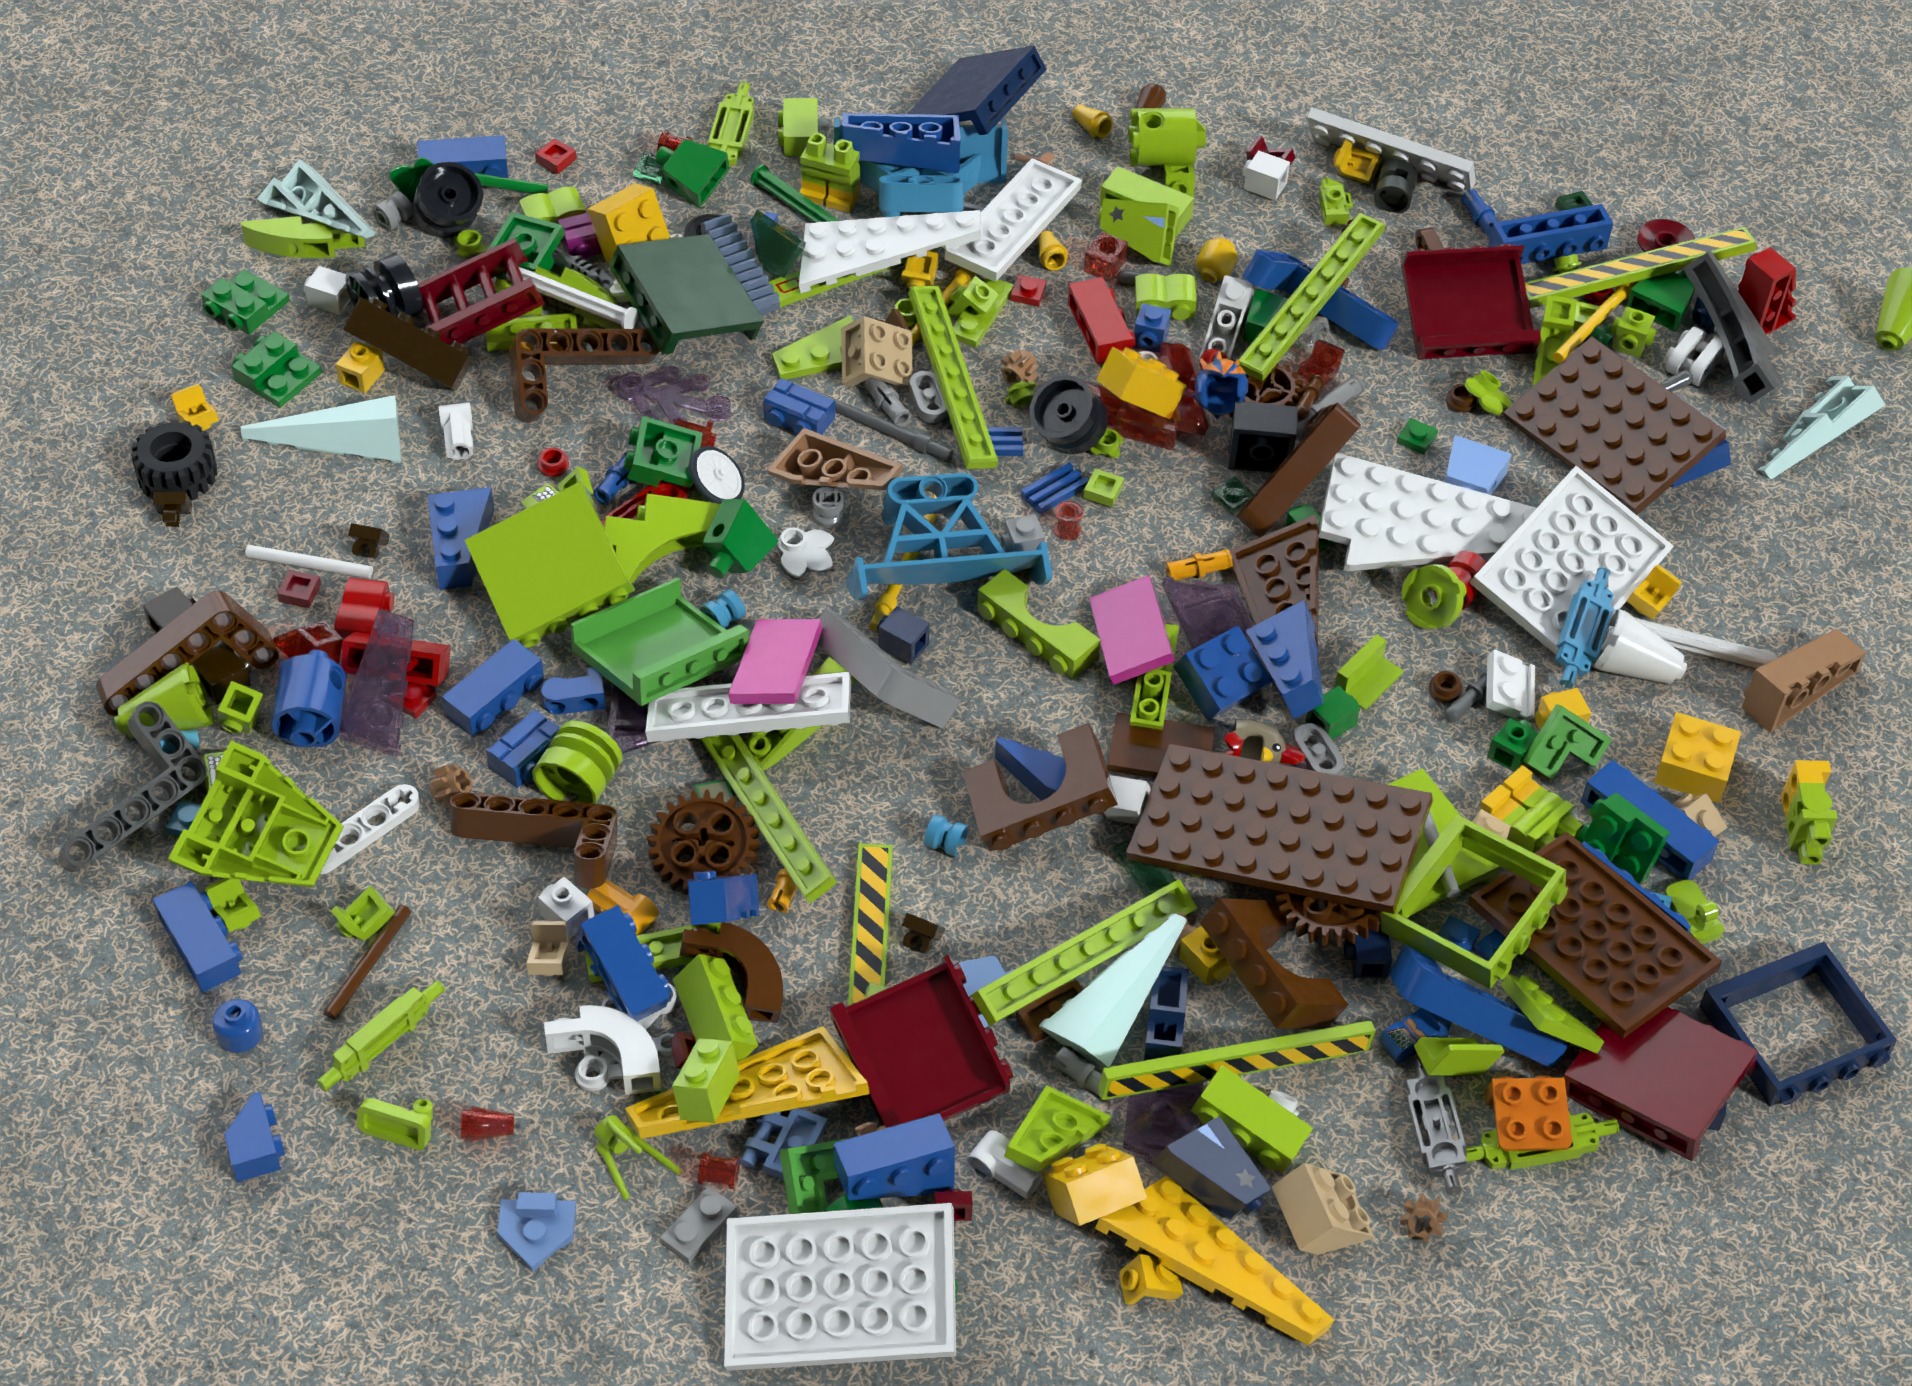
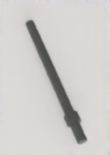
(920, 443)

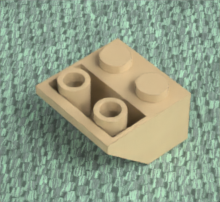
(1322, 1209)

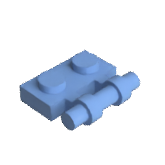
(797, 1130)

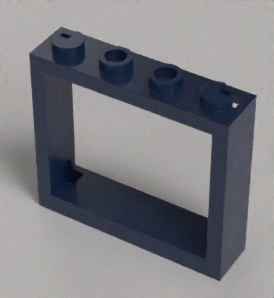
(1781, 972)

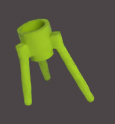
(618, 1138)

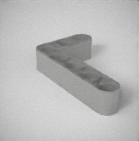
(883, 674)

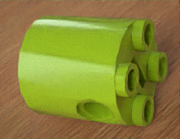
(1164, 136)

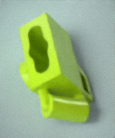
(1334, 203)

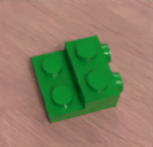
(535, 237)
(243, 301)
(274, 369)
(661, 452)
(1625, 835)

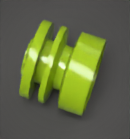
(578, 762)

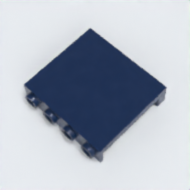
(983, 87)

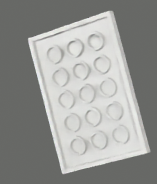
(1561, 548)
(840, 1287)

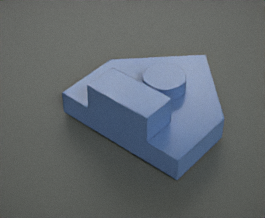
(536, 1226)

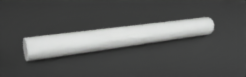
(309, 561)

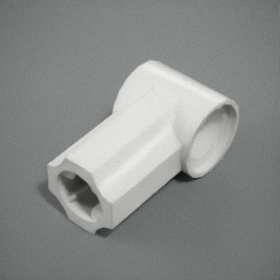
(457, 427)
(990, 1160)

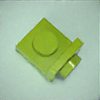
(1180, 178)

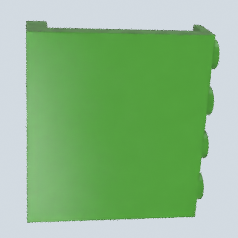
(656, 643)

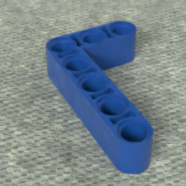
(1285, 273)
(1426, 986)

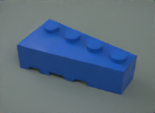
(905, 139)

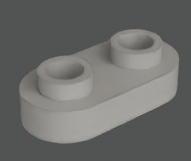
(929, 401)
(1322, 753)

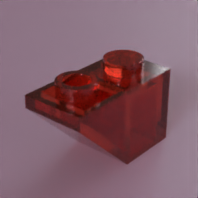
(308, 638)

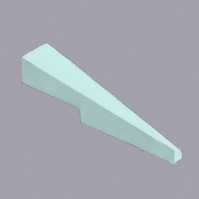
(312, 197)
(1827, 419)
(354, 429)
(1105, 1010)

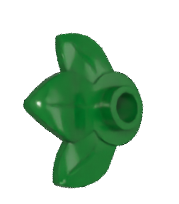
(407, 177)

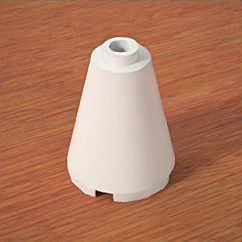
(1638, 652)

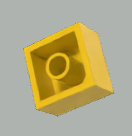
(628, 218)
(1141, 381)
(1697, 757)
(1093, 1184)

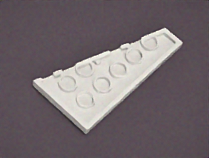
(878, 243)

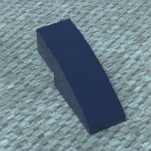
(1166, 1013)

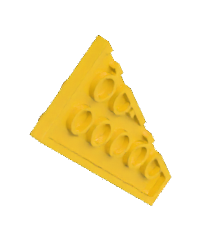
(779, 1079)
(1213, 1256)

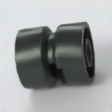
(1395, 186)

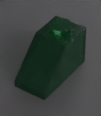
(775, 245)

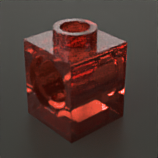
(1105, 256)

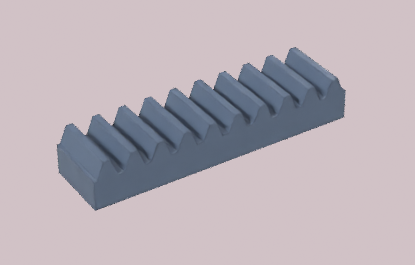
(741, 261)

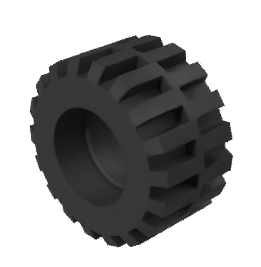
(174, 442)

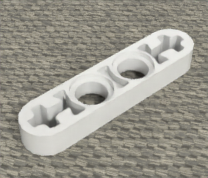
(368, 833)

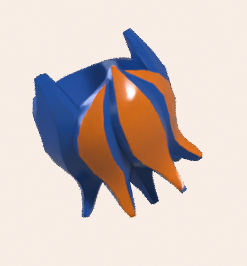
(1220, 385)

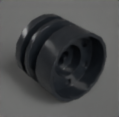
(388, 282)

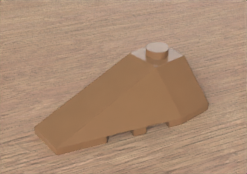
(829, 462)

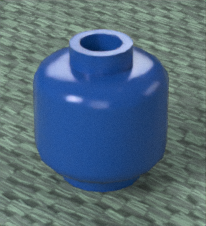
(237, 1025)

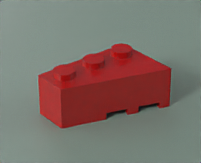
(1769, 288)

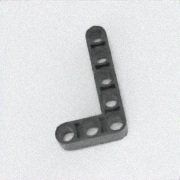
(143, 798)

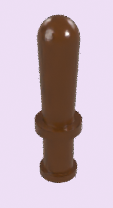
(1310, 395)

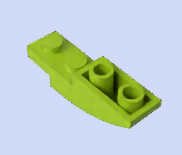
(294, 239)
(585, 284)
(1153, 691)
(774, 745)

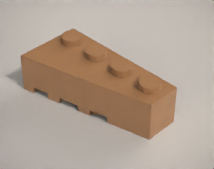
(1800, 678)

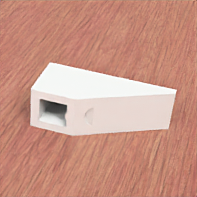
(1229, 315)

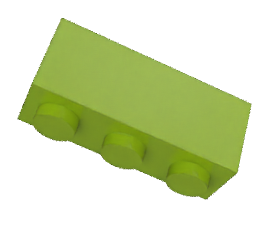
(1134, 187)
(715, 1004)
(1253, 1119)

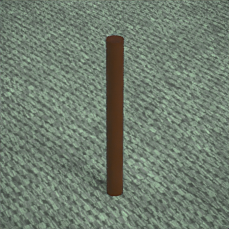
(367, 962)

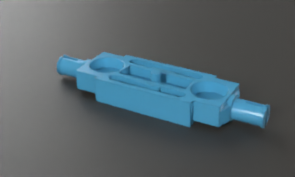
(1576, 648)

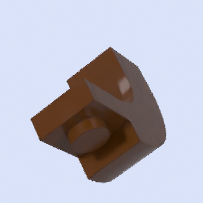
(751, 962)

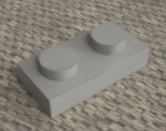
(698, 1224)

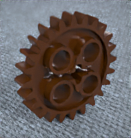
(706, 815)
(1325, 918)

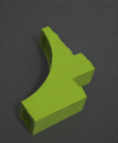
(660, 529)

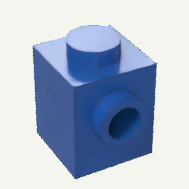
(1151, 327)

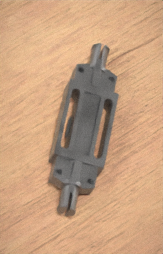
(1444, 1155)

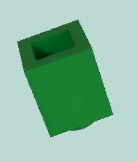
(1336, 714)

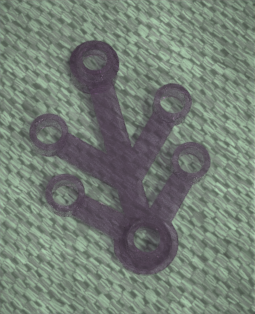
(672, 395)

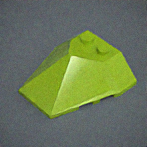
(257, 826)

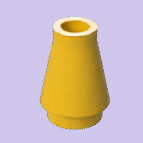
(1093, 121)
(1051, 251)

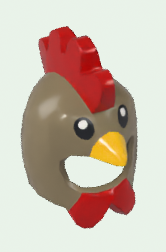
(1260, 742)

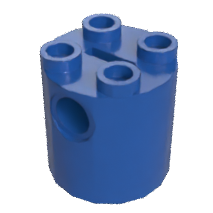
(309, 700)

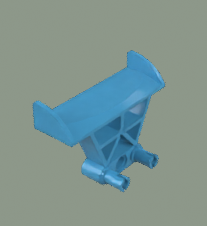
(928, 190)
(955, 493)

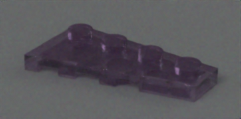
(377, 695)

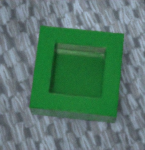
(1417, 436)

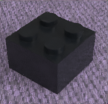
(1261, 436)

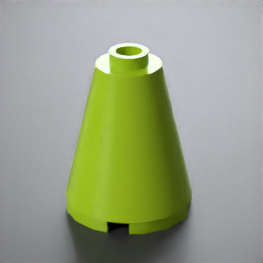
(1895, 316)
(179, 695)

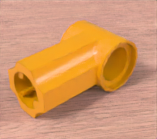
(639, 906)

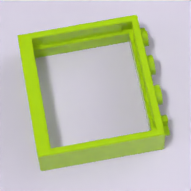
(1504, 853)

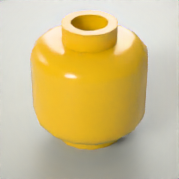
(1216, 259)

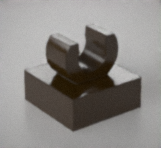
(171, 506)
(369, 536)
(922, 929)

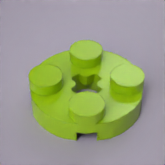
(1449, 596)

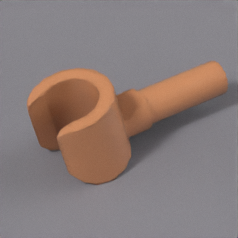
(1044, 158)

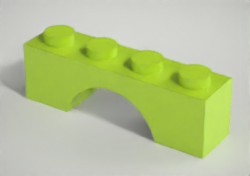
(1065, 647)

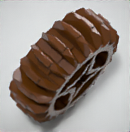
(1278, 388)

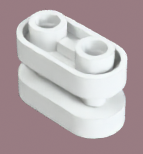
(1688, 345)

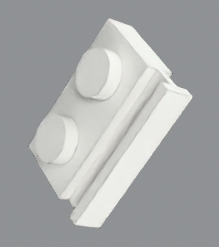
(1510, 686)

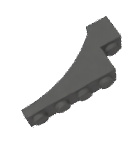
(1737, 327)

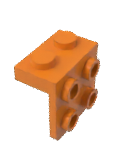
(1530, 1113)

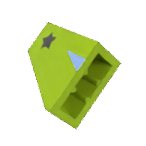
(1144, 225)

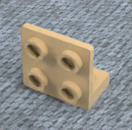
(876, 352)

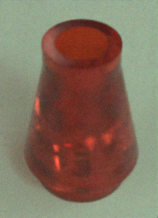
(485, 1124)

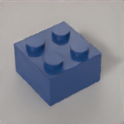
(1222, 673)

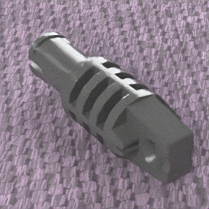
(580, 264)

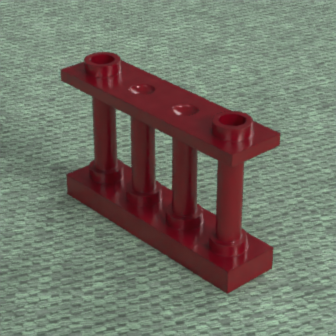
(487, 313)

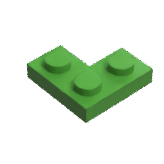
(1563, 735)
(804, 1173)

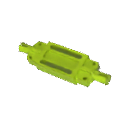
(735, 110)
(379, 1034)
(1584, 1135)

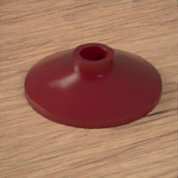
(1662, 233)

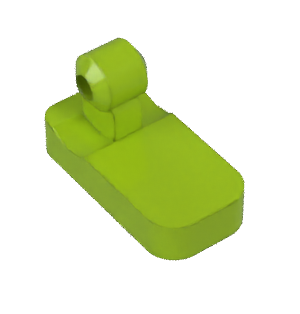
(1696, 909)
(397, 1123)

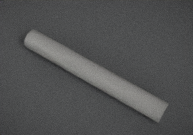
(1447, 878)

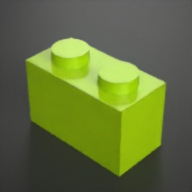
(799, 122)
(706, 1080)

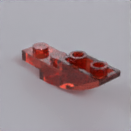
(1188, 413)

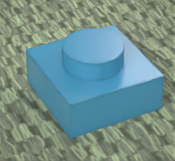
(182, 817)

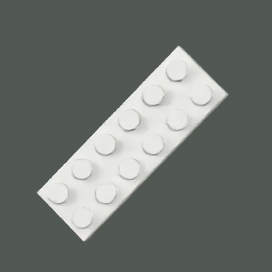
(1428, 161)
(1016, 219)
(708, 711)

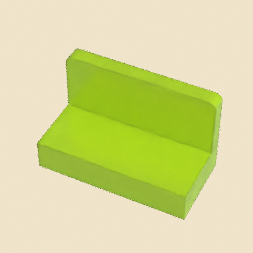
(1368, 673)
(1456, 1056)

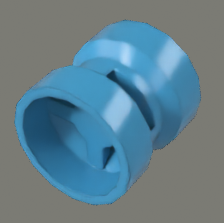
(725, 609)
(945, 835)

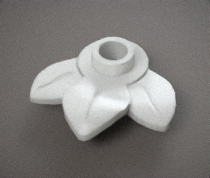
(807, 553)

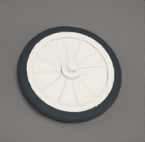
(716, 475)

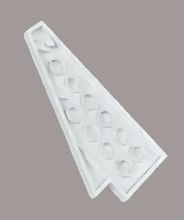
(1409, 518)

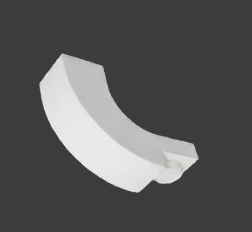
(614, 1034)

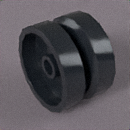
(447, 199)
(1068, 414)

